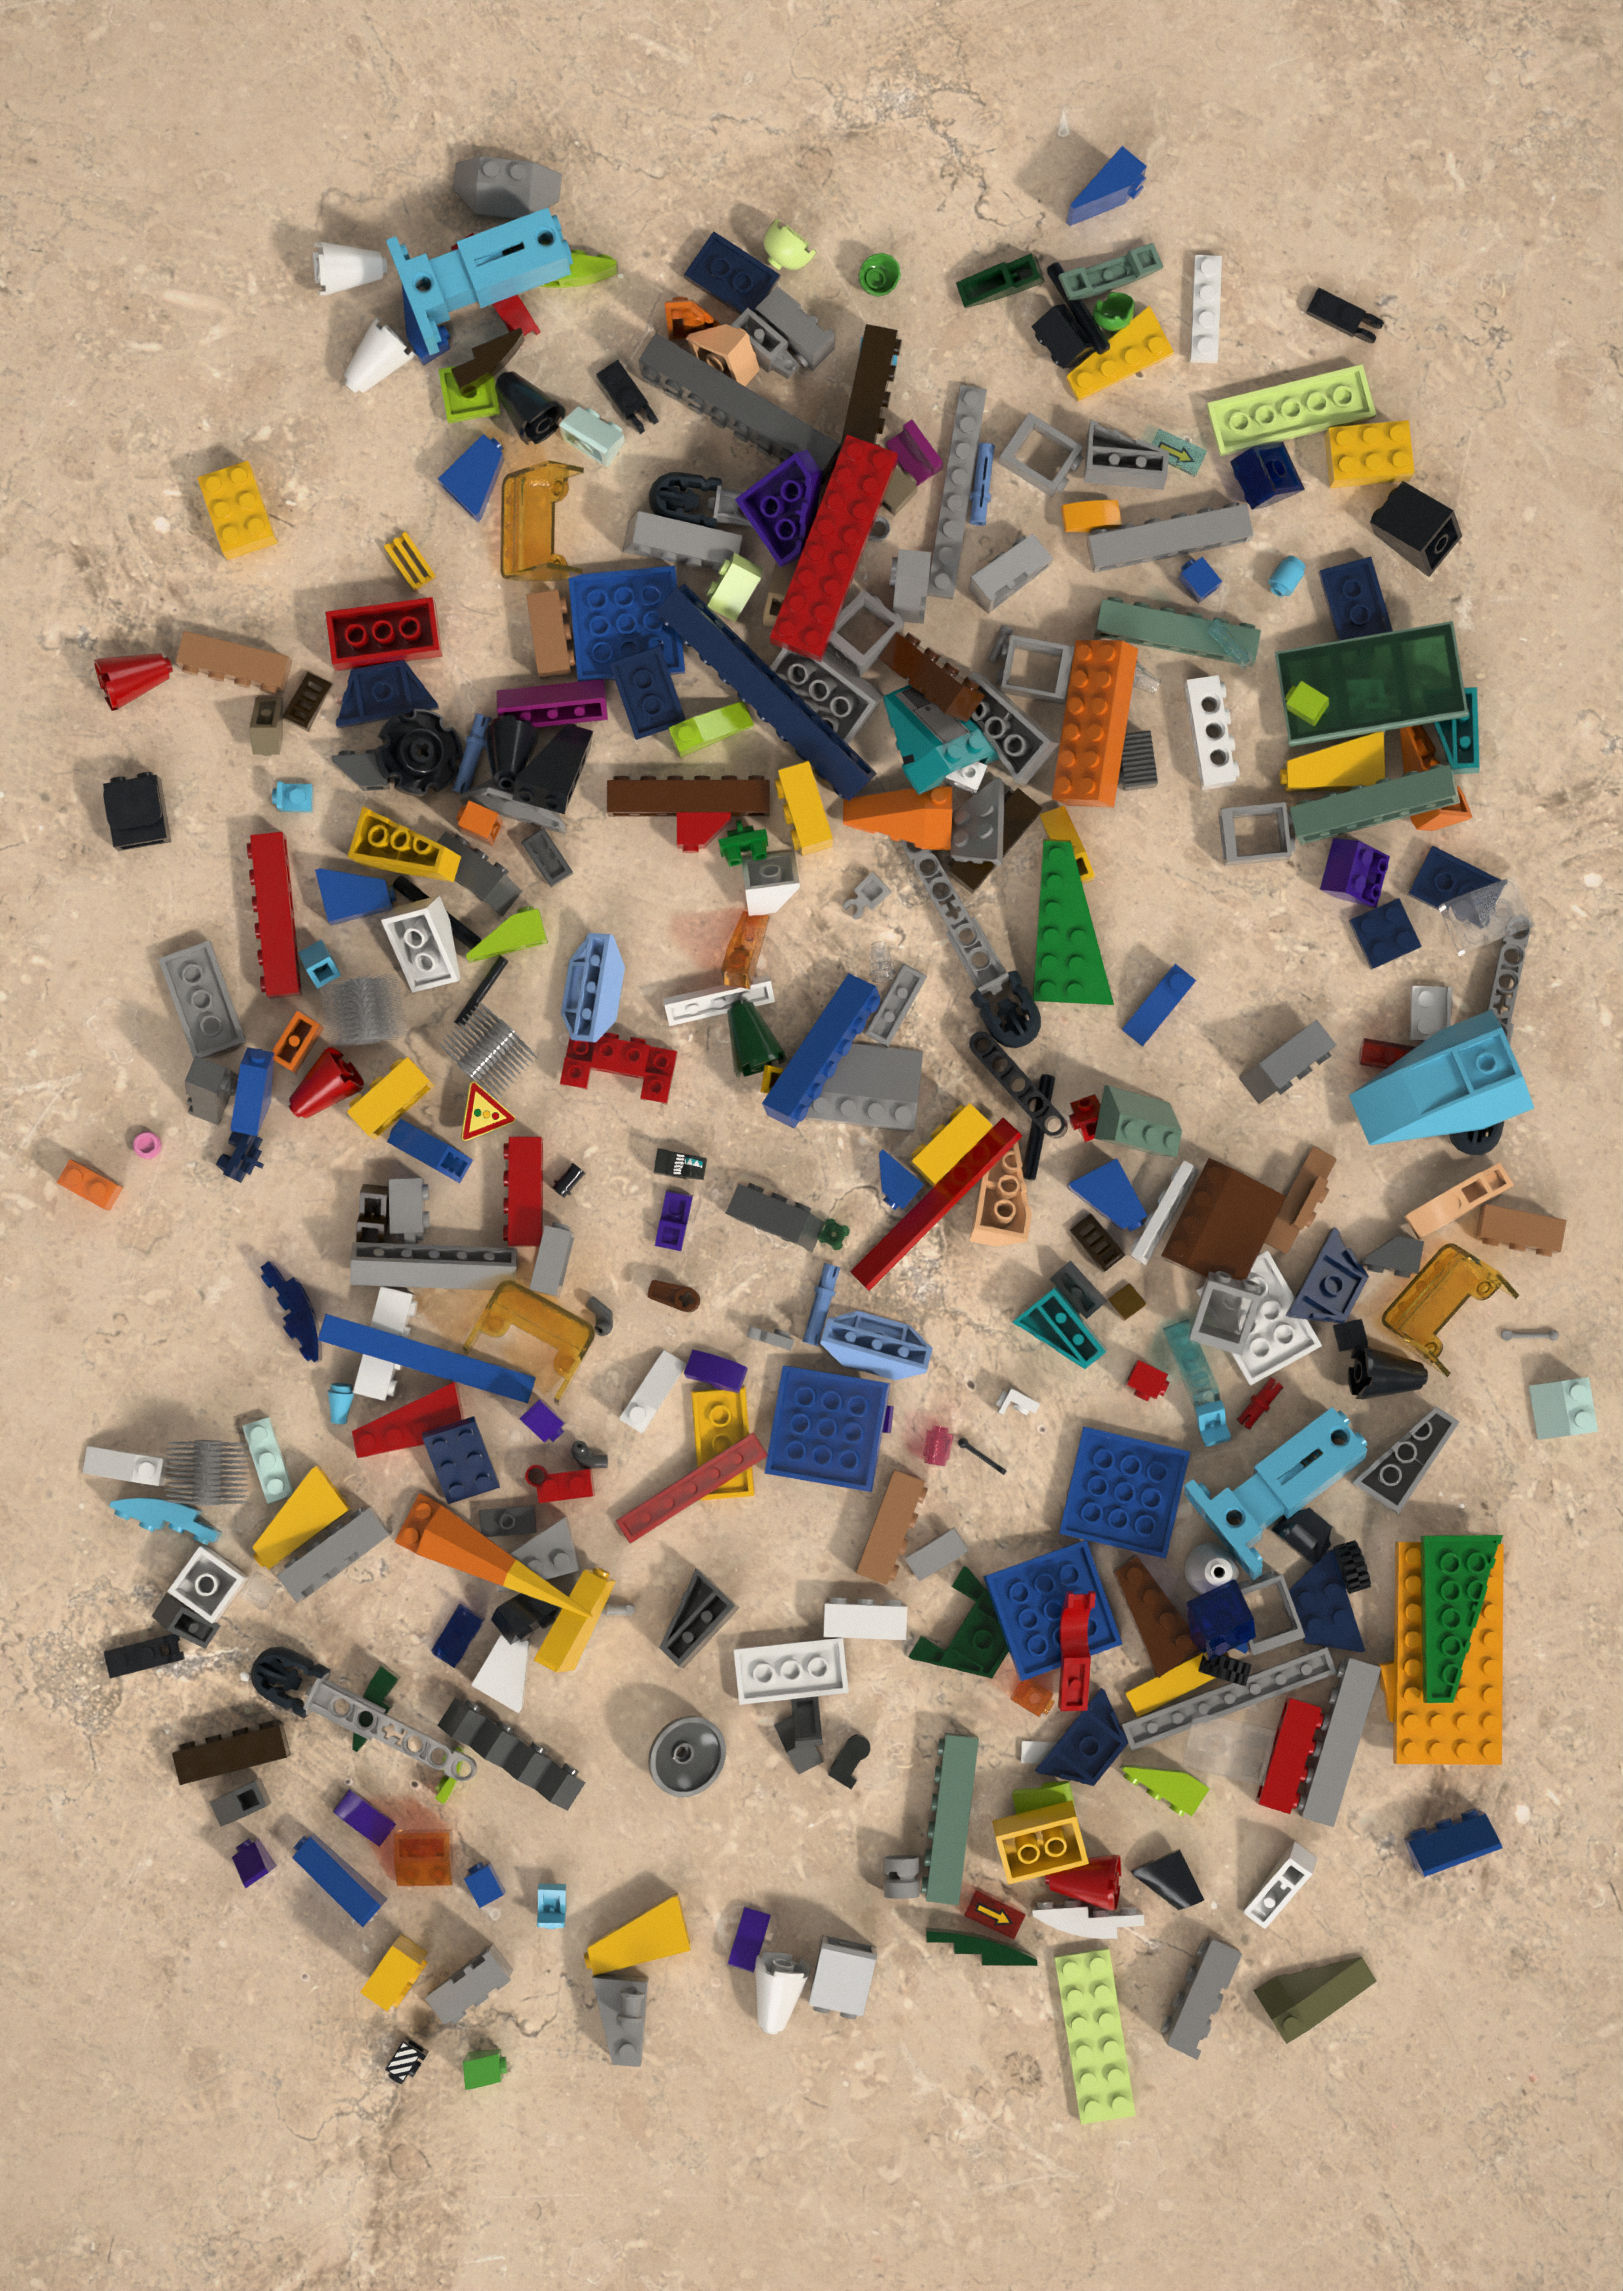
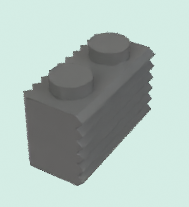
(1138, 762)

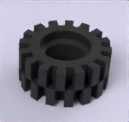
(1352, 1566)
(1226, 1669)

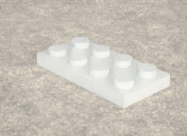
(791, 1670)

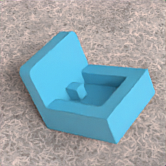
(1212, 1423)
(551, 1905)

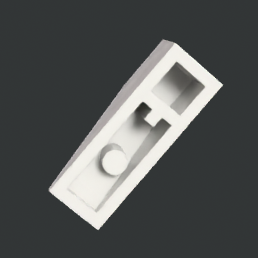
(652, 1392)
(125, 1466)
(1281, 1885)

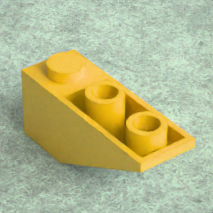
(1060, 827)

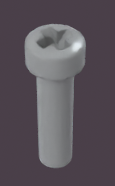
(1005, 632)

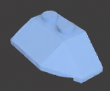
(593, 988)
(876, 1345)

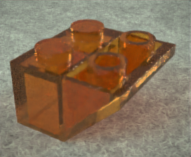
(423, 1857)

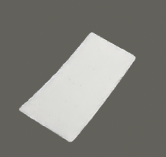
(1034, 1752)

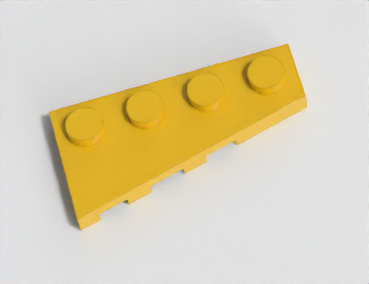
(1130, 352)

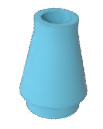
(340, 1401)

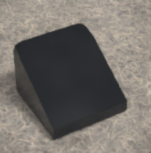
(1350, 1334)

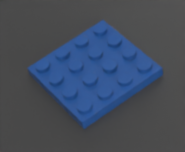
(618, 618)
(827, 1428)
(1124, 1492)
(1030, 1605)

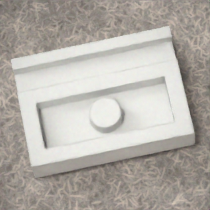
(1429, 1011)

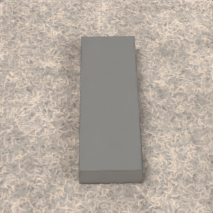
(895, 1005)

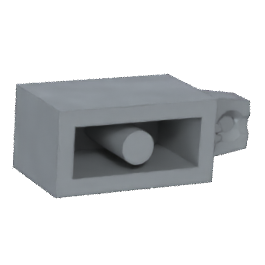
(767, 344)
(407, 1209)

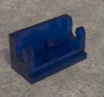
(457, 1635)

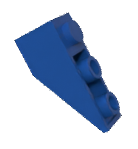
(415, 337)

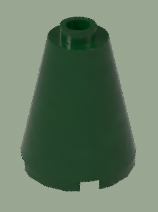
(751, 1040)

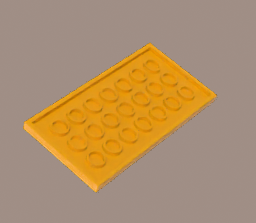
(1472, 1725)

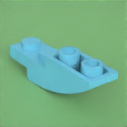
(156, 1512)

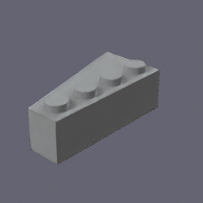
(679, 541)
(1012, 732)
(1403, 1466)
(334, 1554)
(1200, 1996)

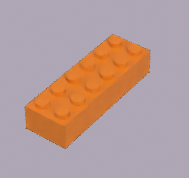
(1095, 723)

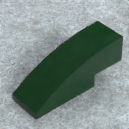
(1000, 281)
(376, 1692)

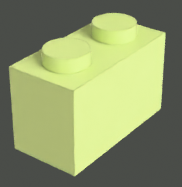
(734, 586)

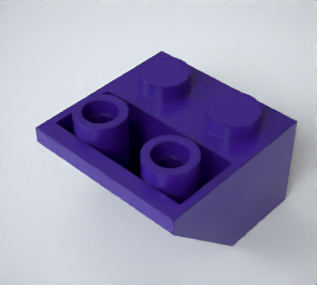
(1354, 872)

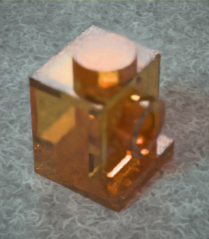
(1025, 1690)

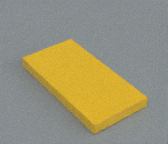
(719, 1423)

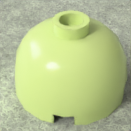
(786, 247)

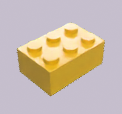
(1369, 454)
(237, 510)
(803, 809)
(389, 1097)
(950, 1143)
(1040, 1842)
(391, 1977)

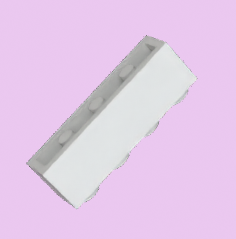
(392, 1316)

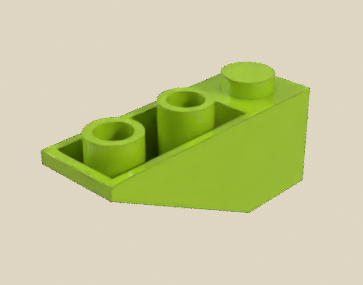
(1175, 1786)

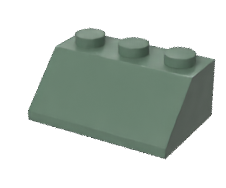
(1138, 1123)

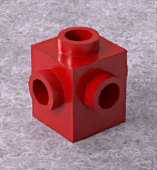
(1085, 1116)

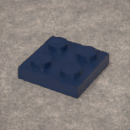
(1385, 933)

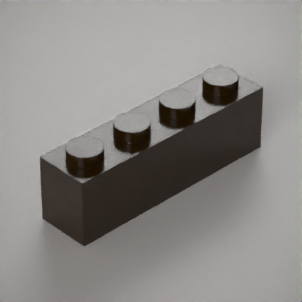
(1019, 814)
(231, 1753)

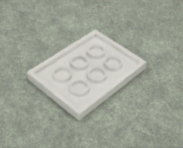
(1273, 1336)

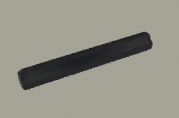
(1080, 312)
(459, 930)
(1036, 1135)

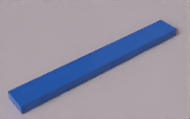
(426, 1358)

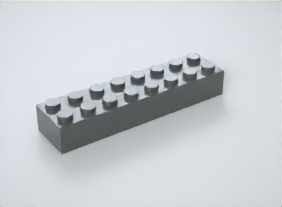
(733, 405)

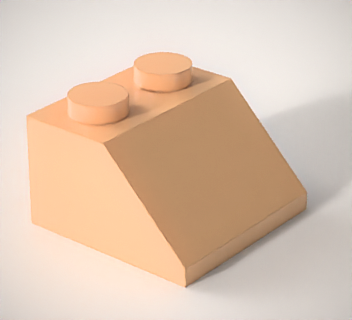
(727, 351)

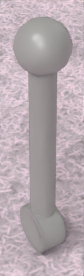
(1507, 1335)

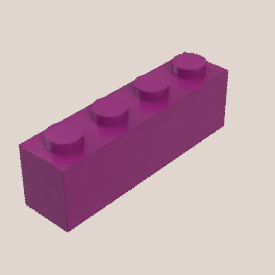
(555, 703)

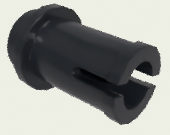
(568, 1180)

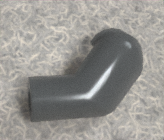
(603, 1314)
(585, 1457)

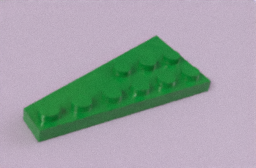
(1066, 946)
(1452, 1597)

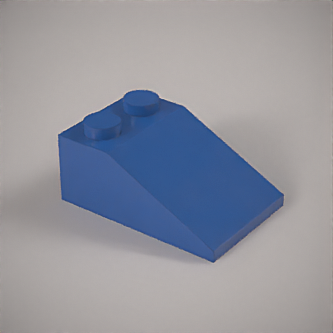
(1110, 188)

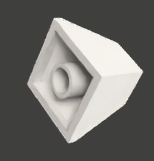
(770, 882)

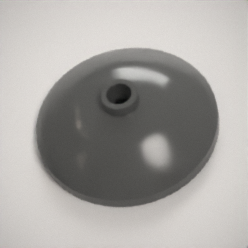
(696, 1764)

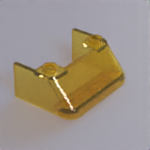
(529, 522)
(1435, 1298)
(540, 1318)

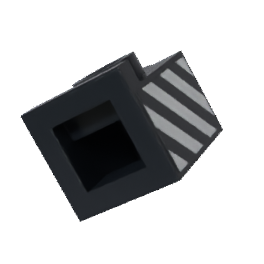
(406, 2061)

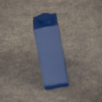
(474, 476)
(353, 895)
(253, 1091)
(429, 1150)
(1110, 1195)

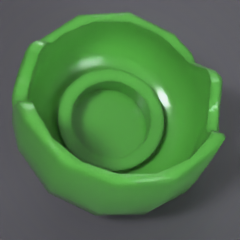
(879, 274)
(1114, 312)

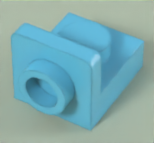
(293, 797)

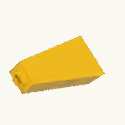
(1337, 767)
(304, 1516)
(571, 1630)
(642, 1939)

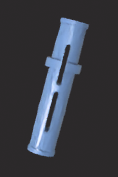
(980, 496)
(471, 755)
(822, 1300)

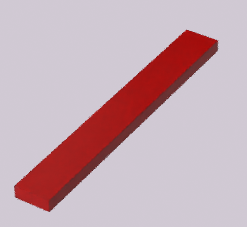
(936, 1204)

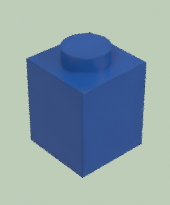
(1199, 579)
(484, 1884)

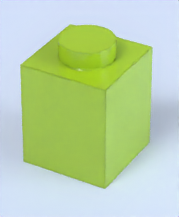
(1306, 703)

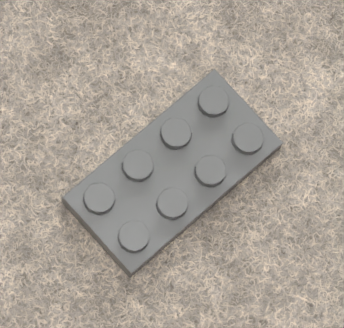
(202, 1000)

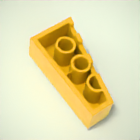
(395, 848)

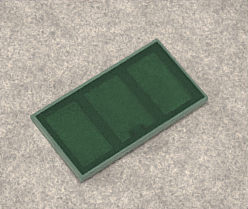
(1376, 682)

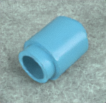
(1286, 576)

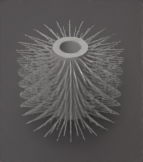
(362, 1011)
(488, 1050)
(206, 1473)

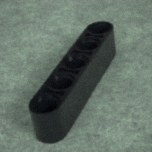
(1007, 1078)

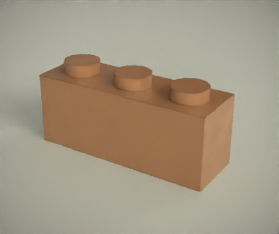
(550, 634)
(1520, 1230)

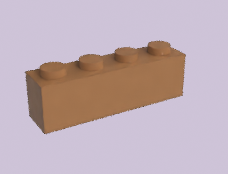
(234, 662)
(890, 1527)

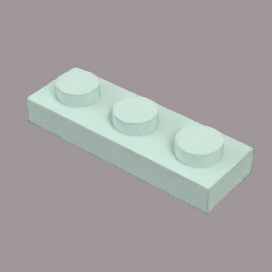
(268, 1460)

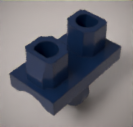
(244, 1157)

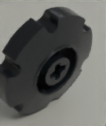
(398, 754)

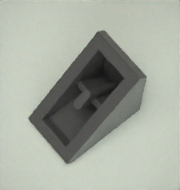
(801, 1757)

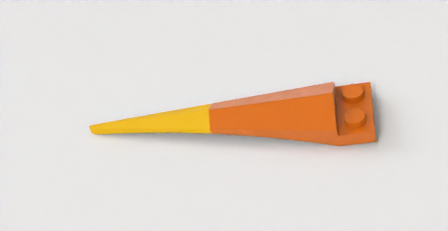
(446, 1538)

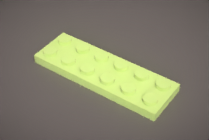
(1291, 410)
(1094, 2036)

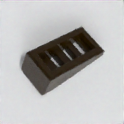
(306, 723)
(1118, 1255)

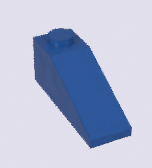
(1159, 1005)

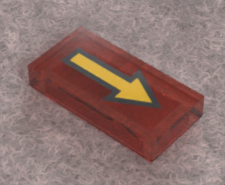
(994, 1914)

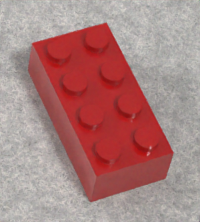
(383, 633)

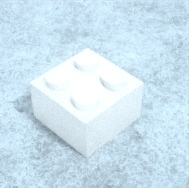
(208, 1584)

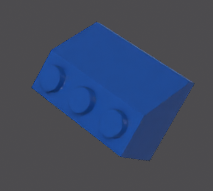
(1452, 1842)

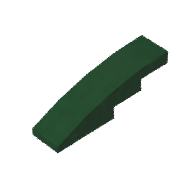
(992, 1951)

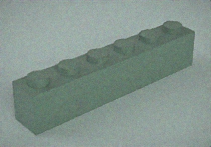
(1169, 630)
(1374, 804)
(951, 1818)

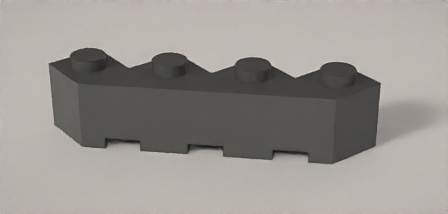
(512, 1753)

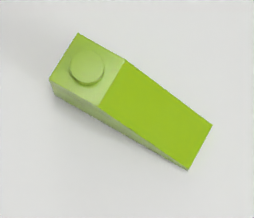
(710, 728)
(514, 934)

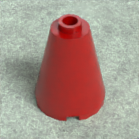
(130, 676)
(325, 1084)
(1091, 1883)

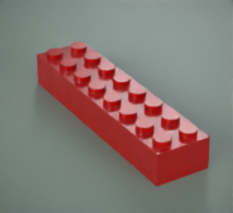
(834, 548)

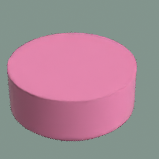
(147, 1145)

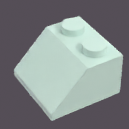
(592, 435)
(1563, 1408)

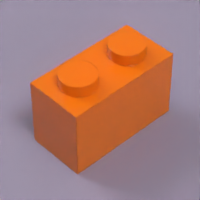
(479, 822)
(296, 1042)
(89, 1185)

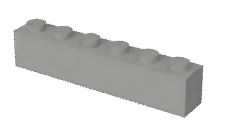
(1169, 537)
(431, 1266)
(1339, 1741)

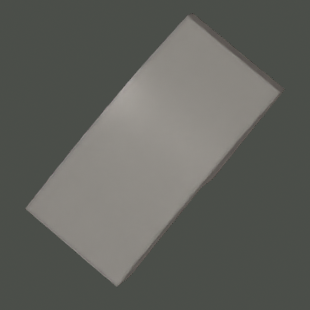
(936, 1554)

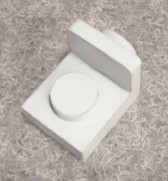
(1022, 1403)

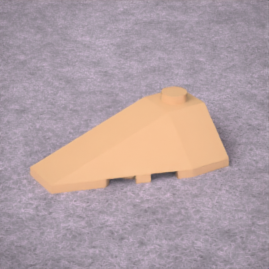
(1002, 1204)

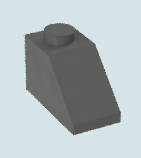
(184, 1621)

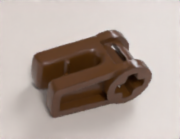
(671, 1294)

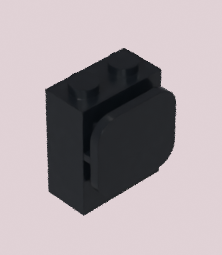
(136, 811)

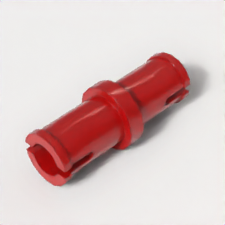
(1260, 1403)

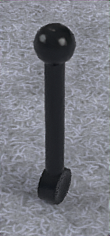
(963, 1443)

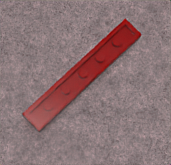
(692, 1487)

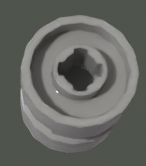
(901, 1876)

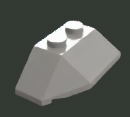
(505, 186)
(501, 801)

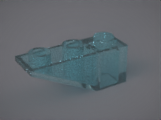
(1192, 1365)

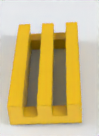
(397, 542)

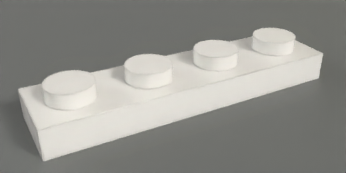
(1206, 309)
(716, 1000)
(1168, 1204)

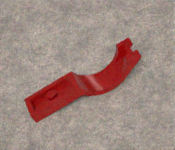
(513, 312)
(1075, 1651)

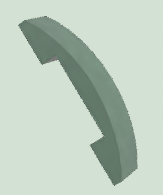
(1111, 274)

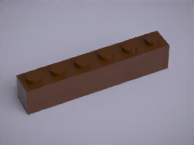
(667, 797)

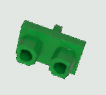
(743, 840)

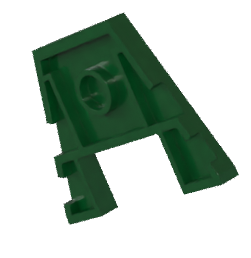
(979, 1642)

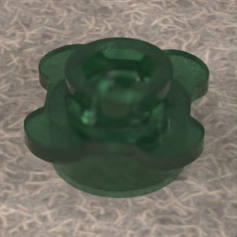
(832, 1226)

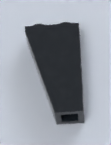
(555, 771)

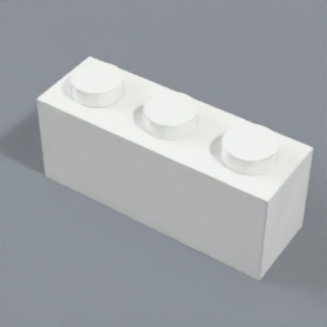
(865, 1619)

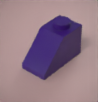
(543, 1421)
(252, 1861)

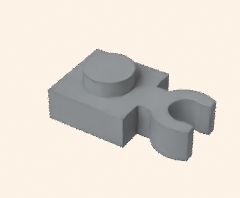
(870, 893)
(778, 1338)

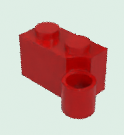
(562, 1485)

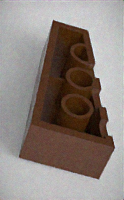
(930, 676)
(1158, 1622)

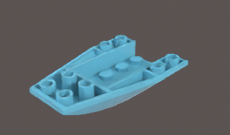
(1445, 1086)

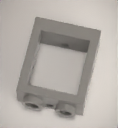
(1009, 461)
(1063, 651)
(850, 655)
(1228, 840)
(552, 1259)
(1217, 1337)
(1283, 1637)

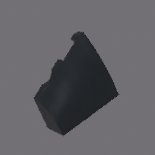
(1170, 1880)

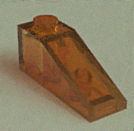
(744, 950)

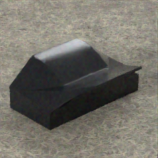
(1305, 1534)

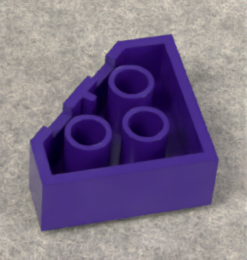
(784, 506)

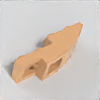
(1459, 1200)

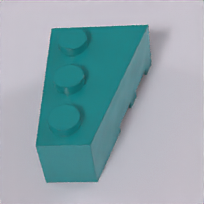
(1461, 737)
(1062, 1328)

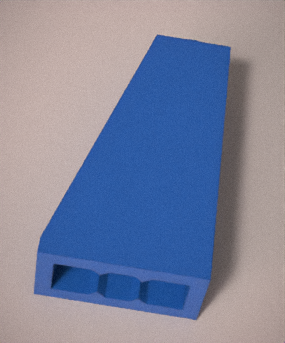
(338, 1879)

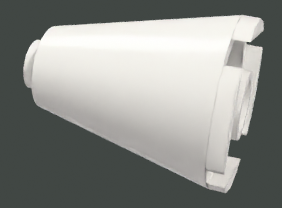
(345, 267)
(376, 358)
(1201, 1565)
(778, 1989)

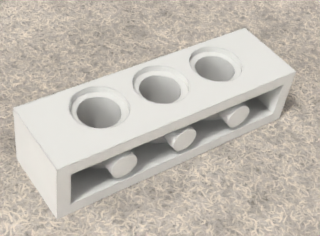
(1210, 774)

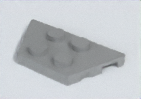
(979, 826)

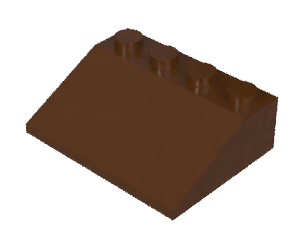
(1223, 1223)

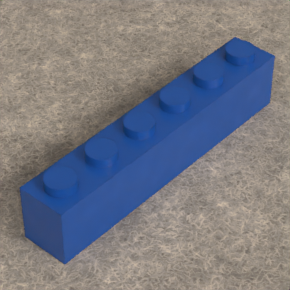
(821, 1051)

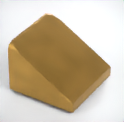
(1127, 1302)

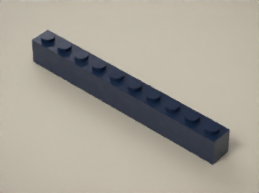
(766, 692)

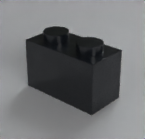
(1062, 336)
(521, 1616)

